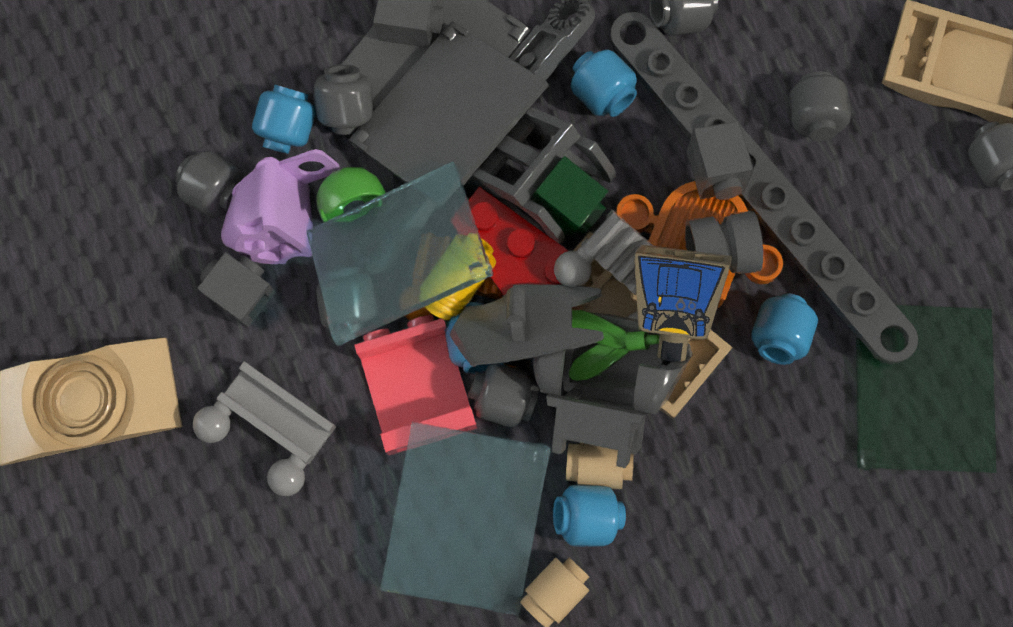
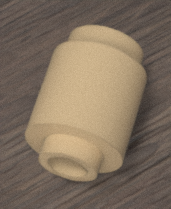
(596, 466)
(555, 591)

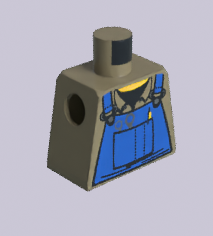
(678, 295)

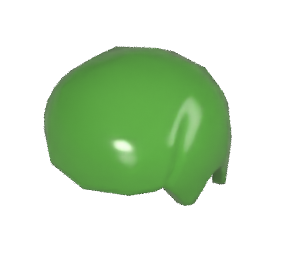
(344, 187)

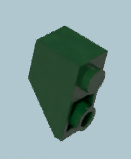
(571, 198)

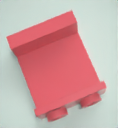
(413, 381)

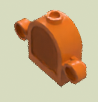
(669, 226)

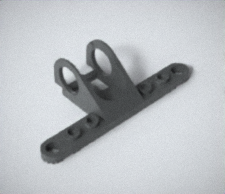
(541, 54)

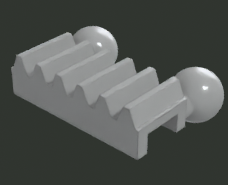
(612, 247)
(276, 415)

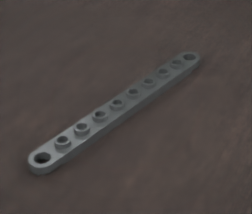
(769, 194)

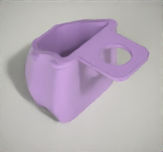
(274, 209)

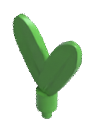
(610, 349)

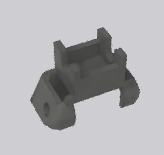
(612, 405)

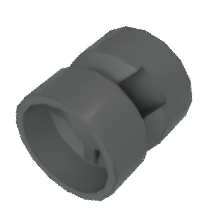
(735, 237)

